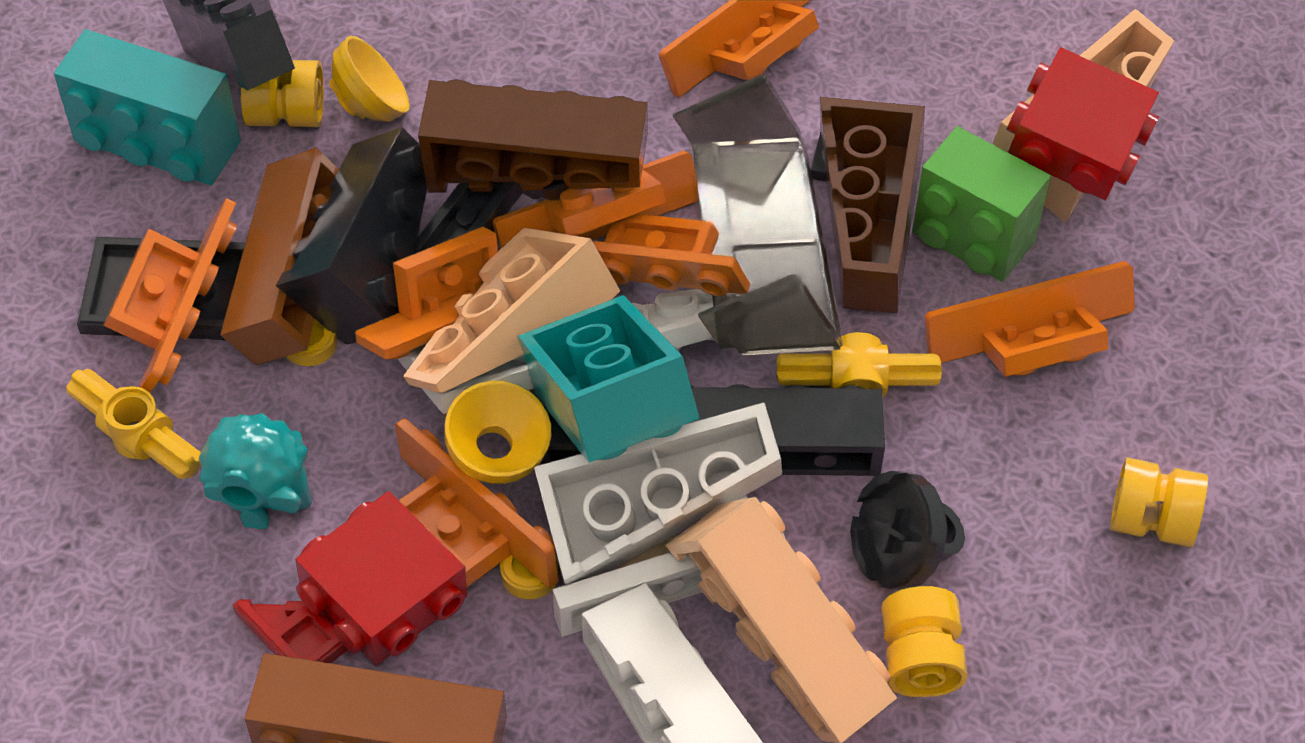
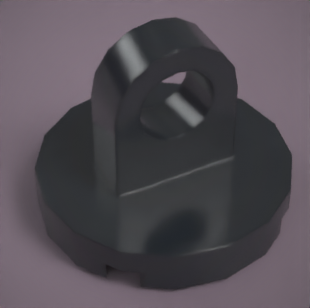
(903, 530)

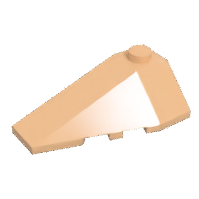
(523, 287)

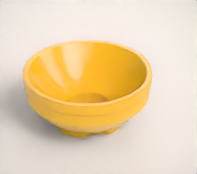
(366, 82)
(502, 410)

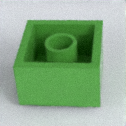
(979, 203)

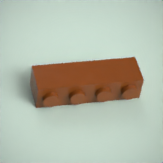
(259, 315)
(345, 704)

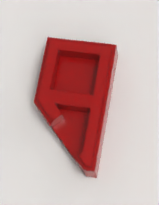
(291, 630)

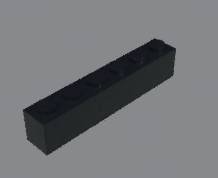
(813, 427)

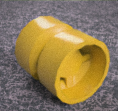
(291, 96)
(1179, 508)
(921, 639)

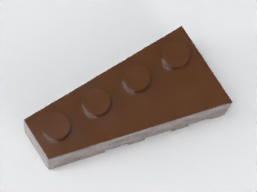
(529, 138)
(871, 194)

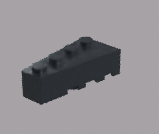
(232, 38)
(367, 225)

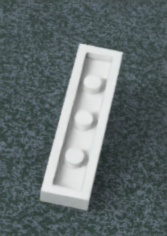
(662, 574)

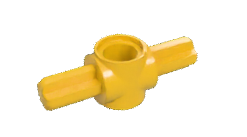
(860, 363)
(141, 441)

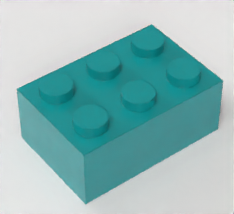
(148, 107)
(609, 378)

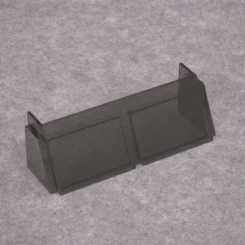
(767, 217)

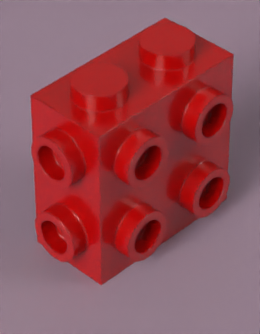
(1082, 123)
(380, 579)

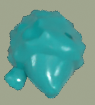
(255, 467)

